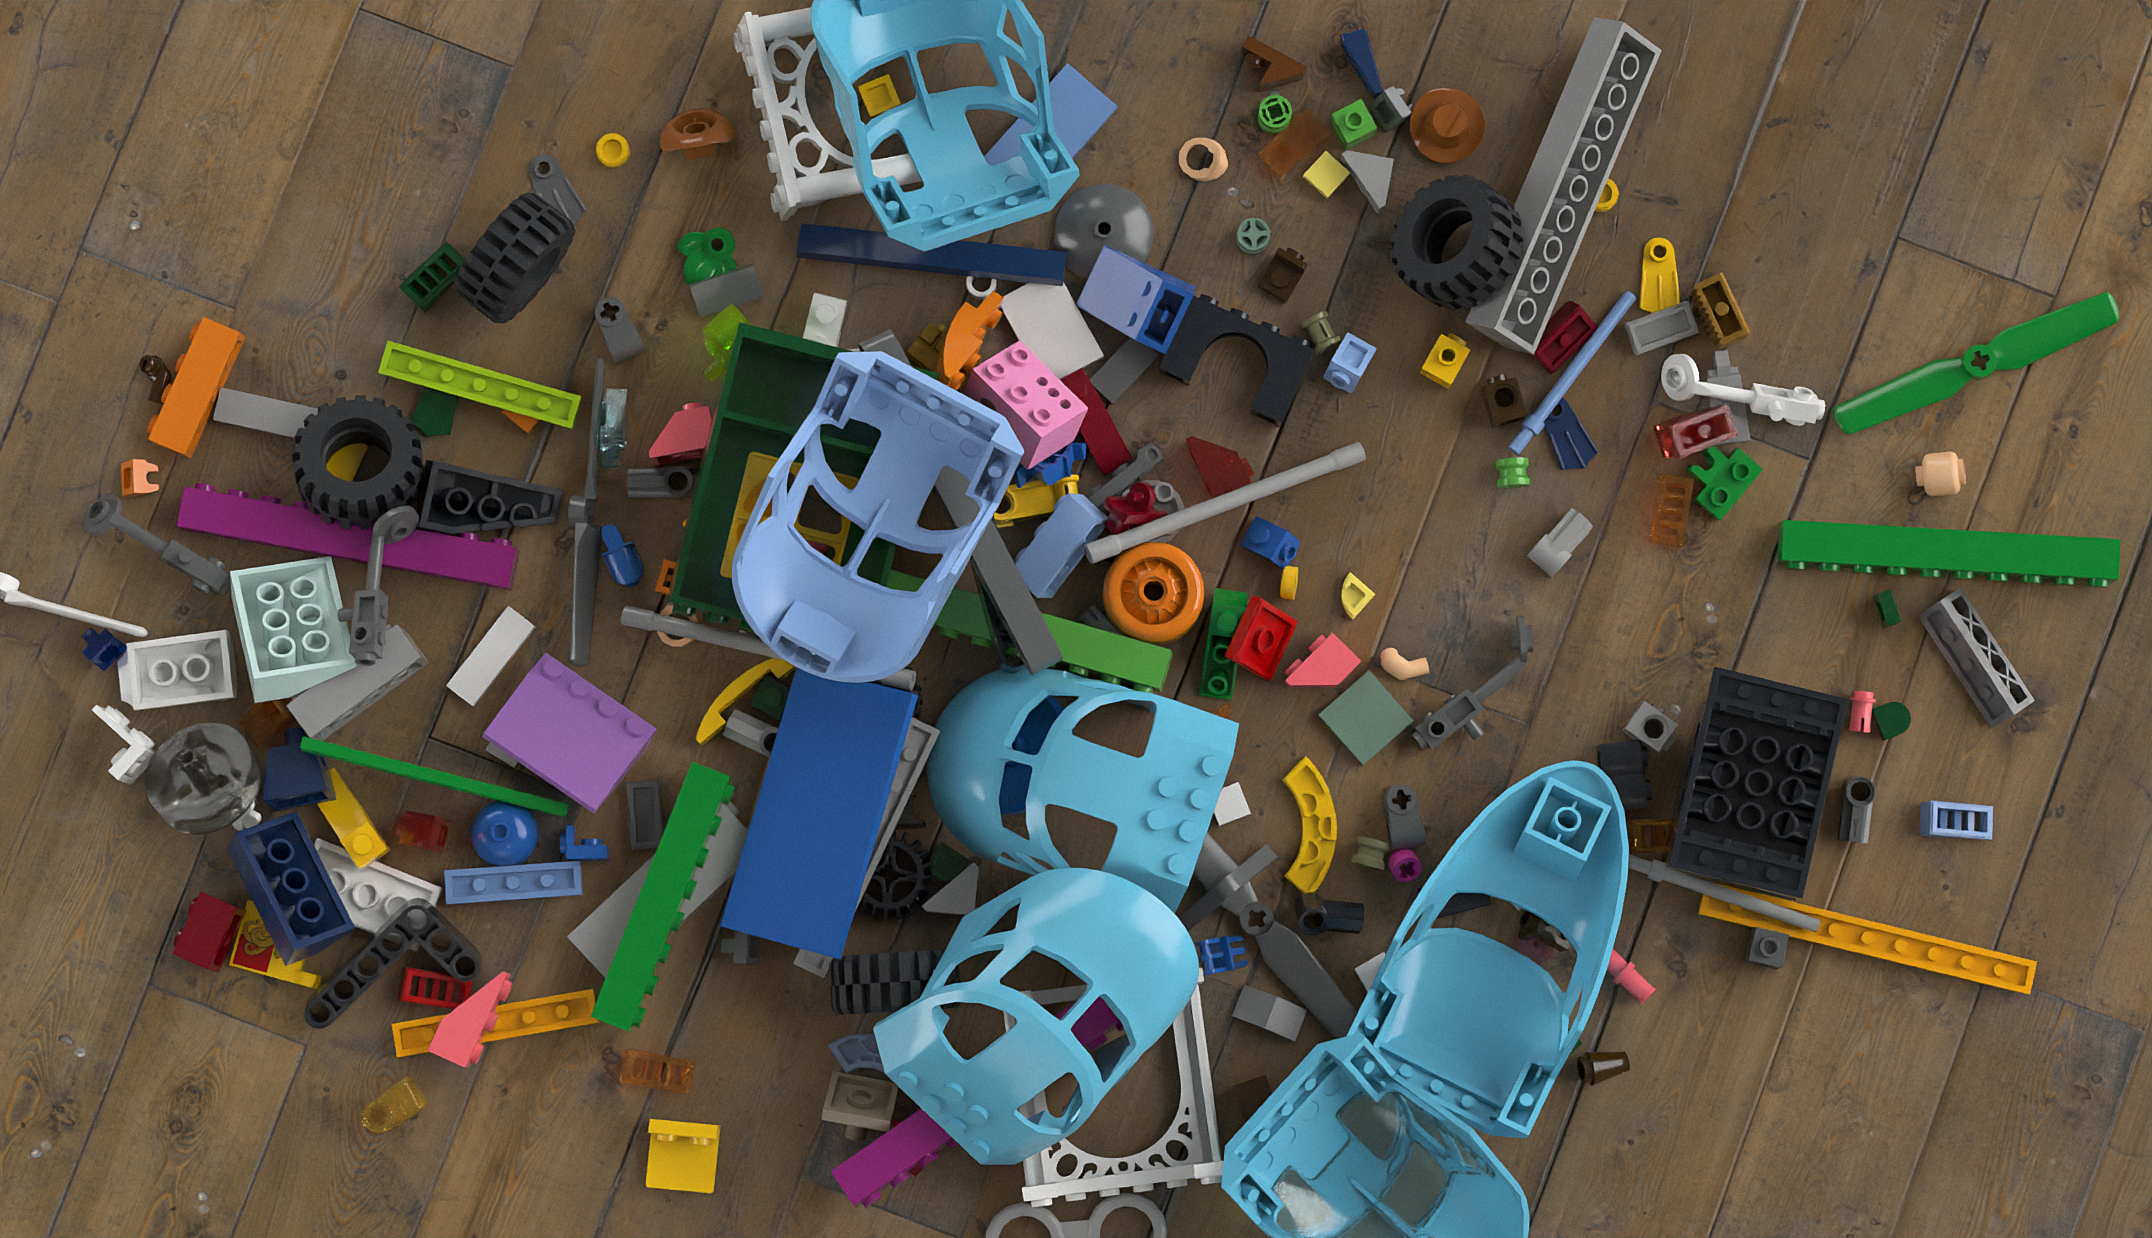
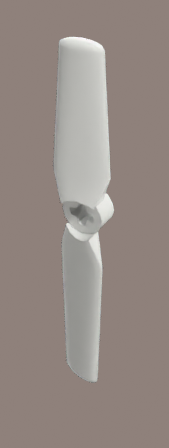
(9, 593)

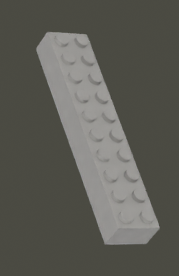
(1568, 179)

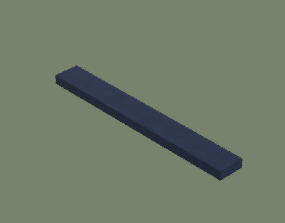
(955, 258)

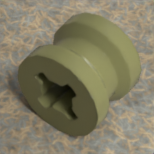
(1370, 853)

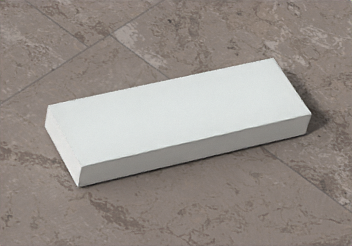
(491, 656)

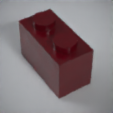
(208, 931)

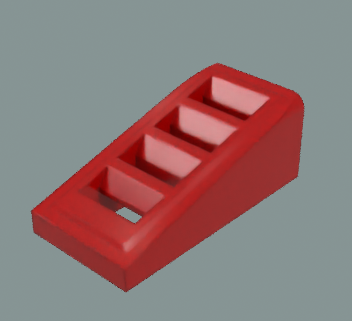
(406, 982)

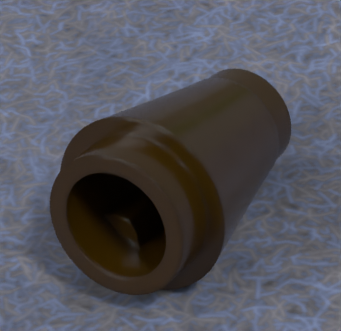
(1600, 1066)

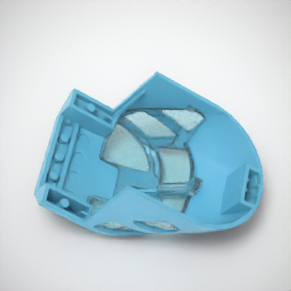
(1366, 1157)

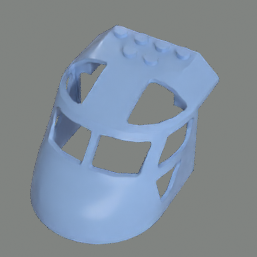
(826, 613)

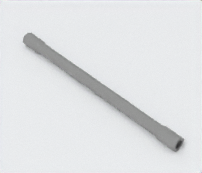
(1115, 544)
(651, 621)

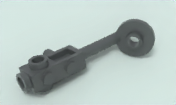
(206, 574)
(371, 605)
(1463, 708)

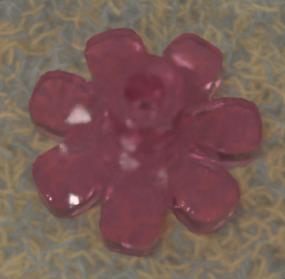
(1534, 953)

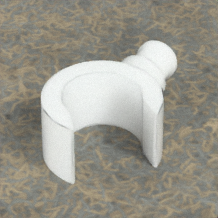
(982, 295)

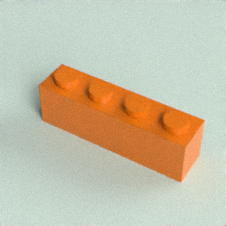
(196, 387)

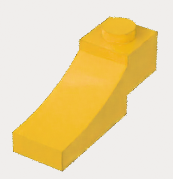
(353, 825)

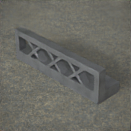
(1973, 660)

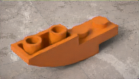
(965, 339)

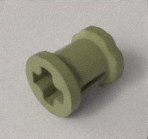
(1320, 332)

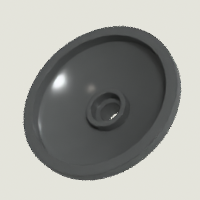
(1097, 205)

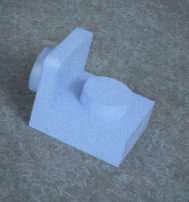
(1349, 363)

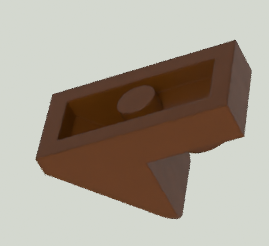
(1280, 67)

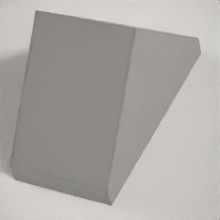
(1371, 175)
(957, 896)
(1269, 1012)

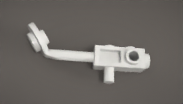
(1797, 406)

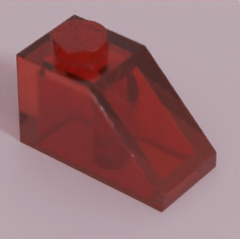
(1694, 431)
(1219, 466)
(423, 831)

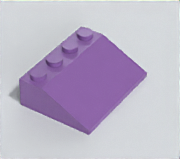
(570, 733)

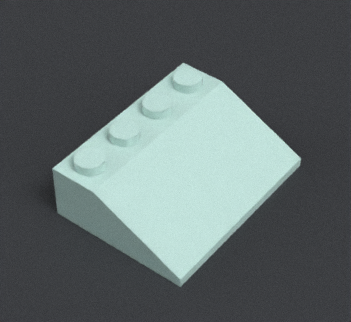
(290, 626)

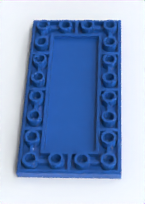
(819, 812)

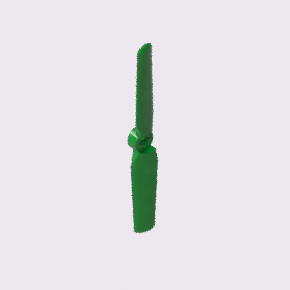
(2007, 351)

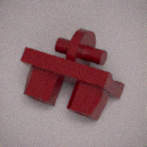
(1132, 509)

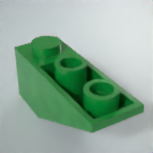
(1218, 671)

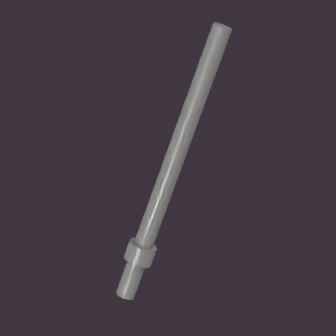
(1658, 871)

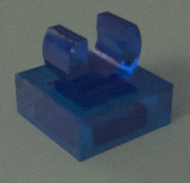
(102, 647)

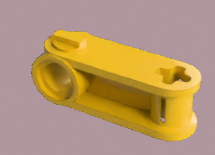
(1034, 500)

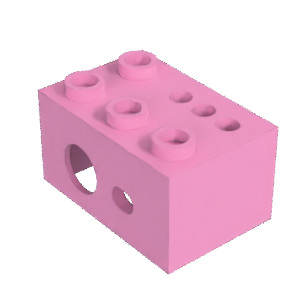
(1031, 399)

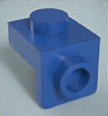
(1270, 542)

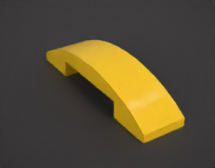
(712, 721)

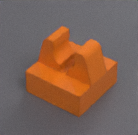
(134, 478)

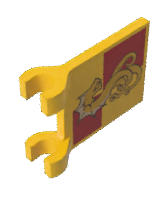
(257, 952)

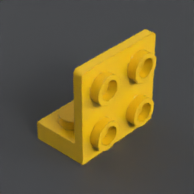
(682, 1155)

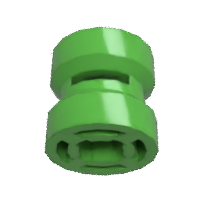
(1277, 119)

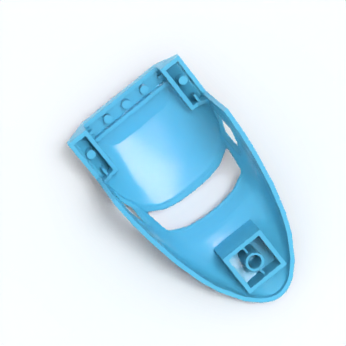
(1473, 1015)

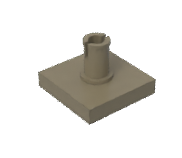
(860, 1104)

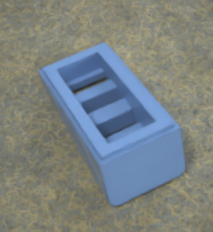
(1934, 820)

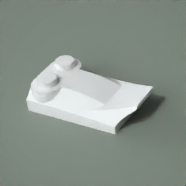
(178, 671)

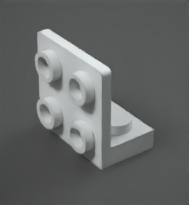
(132, 762)

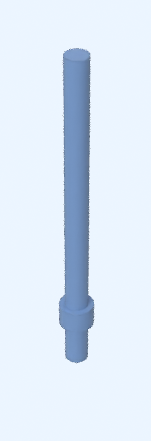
(1533, 422)

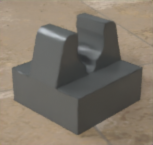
(1390, 108)
(744, 947)

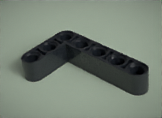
(387, 955)

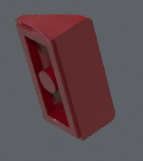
(1563, 336)

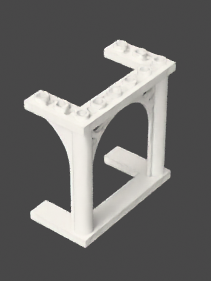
(1196, 1094)

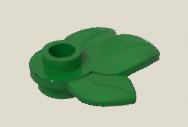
(702, 258)

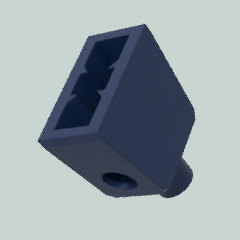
(296, 776)

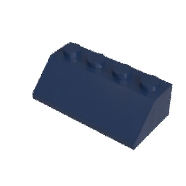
(290, 887)

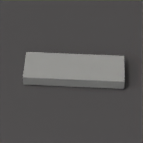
(260, 413)

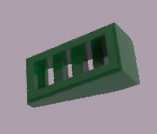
(416, 276)

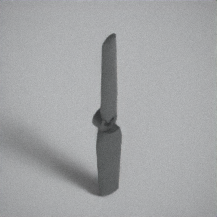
(587, 538)
(1279, 945)

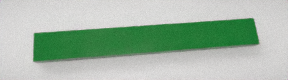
(433, 777)

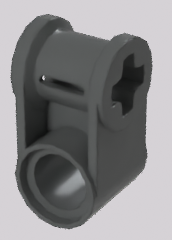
(620, 334)
(1405, 825)

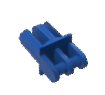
(621, 558)
(1218, 955)

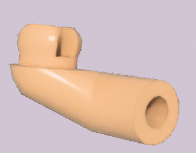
(1400, 667)

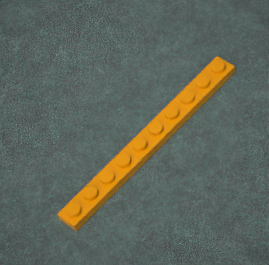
(1885, 943)

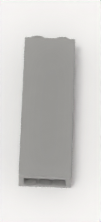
(603, 929)

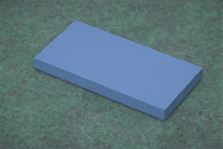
(1076, 111)

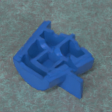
(1054, 467)

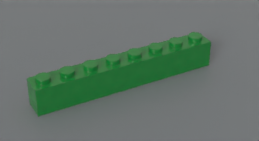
(662, 897)

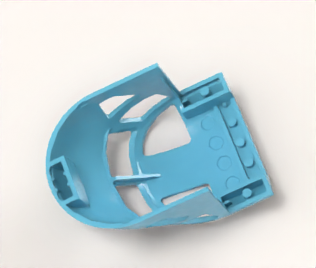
(960, 188)
(1154, 800)
(1103, 932)

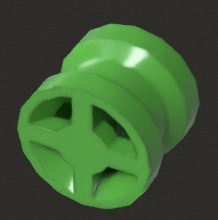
(1512, 473)

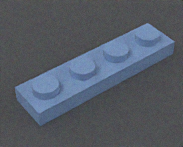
(513, 882)

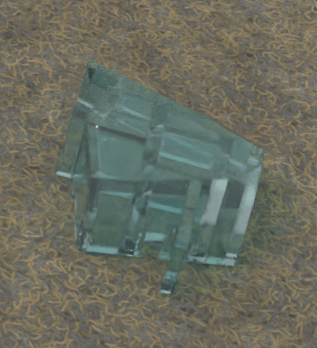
(614, 431)

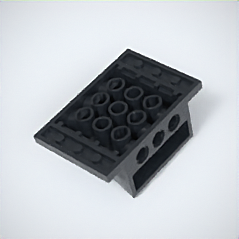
(1755, 782)

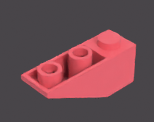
(463, 1028)

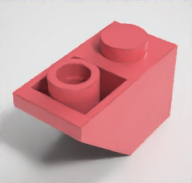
(1325, 667)

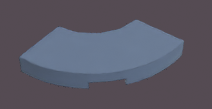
(857, 1052)

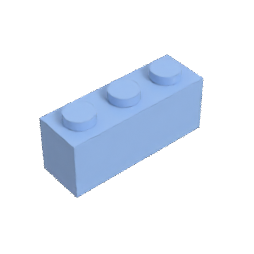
(1059, 544)

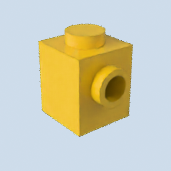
(1445, 360)

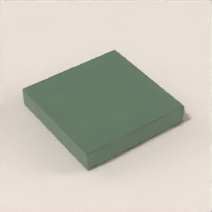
(1365, 718)

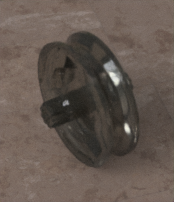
(180, 765)

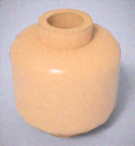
(1941, 473)

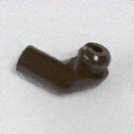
(158, 374)

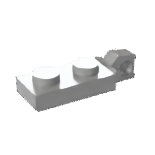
(1730, 377)

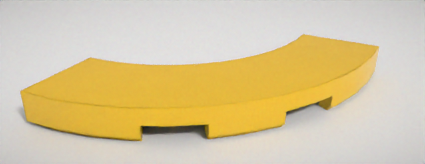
(1318, 826)

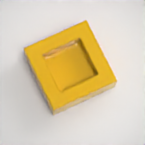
(879, 96)

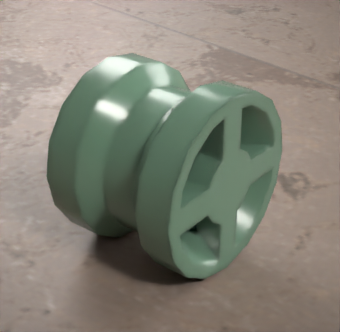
(1253, 229)

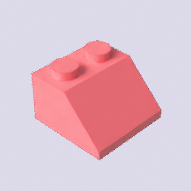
(683, 436)

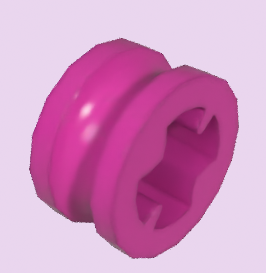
(1404, 856)

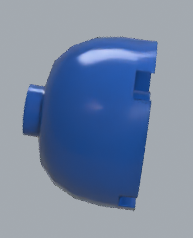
(504, 834)

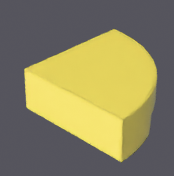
(1354, 595)

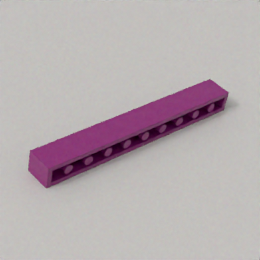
(300, 530)
(920, 1137)

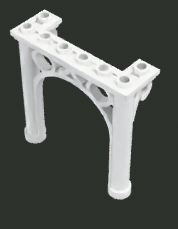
(790, 192)

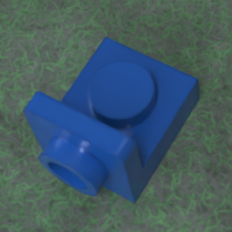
(588, 850)

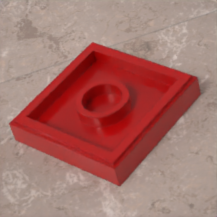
(1261, 638)

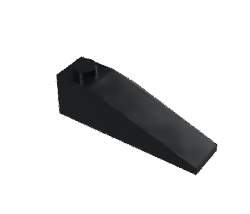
(473, 500)

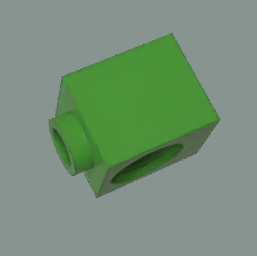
(1353, 124)

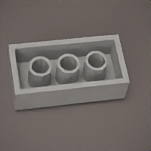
(342, 698)

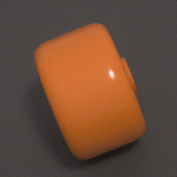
(1148, 620)

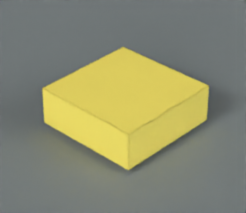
(1326, 174)

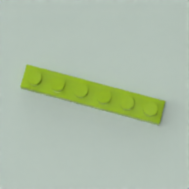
(480, 385)

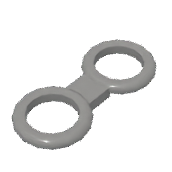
(1080, 1228)

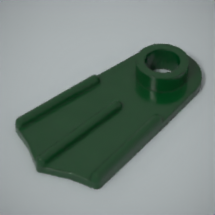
(435, 412)

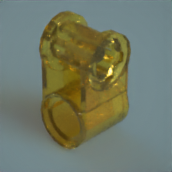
(400, 1103)

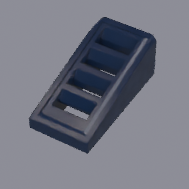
(1360, 54)

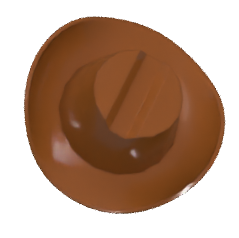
(1447, 125)
(696, 132)

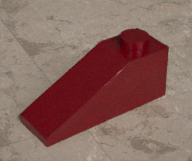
(1097, 426)

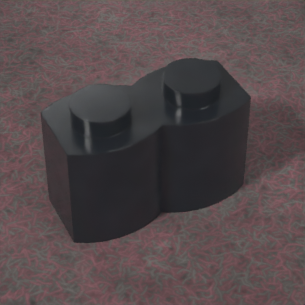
(1624, 766)

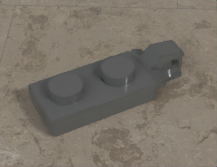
(1125, 476)

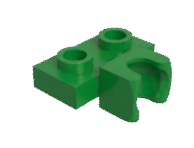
(1723, 479)

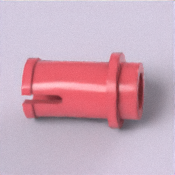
(1861, 711)

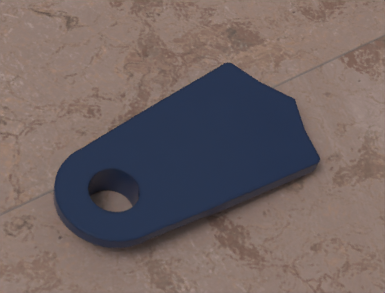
(1569, 438)

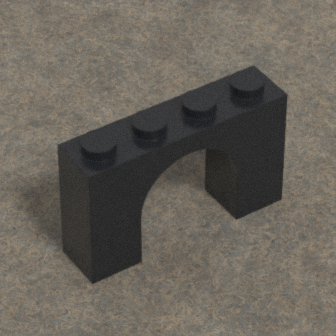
(1207, 323)

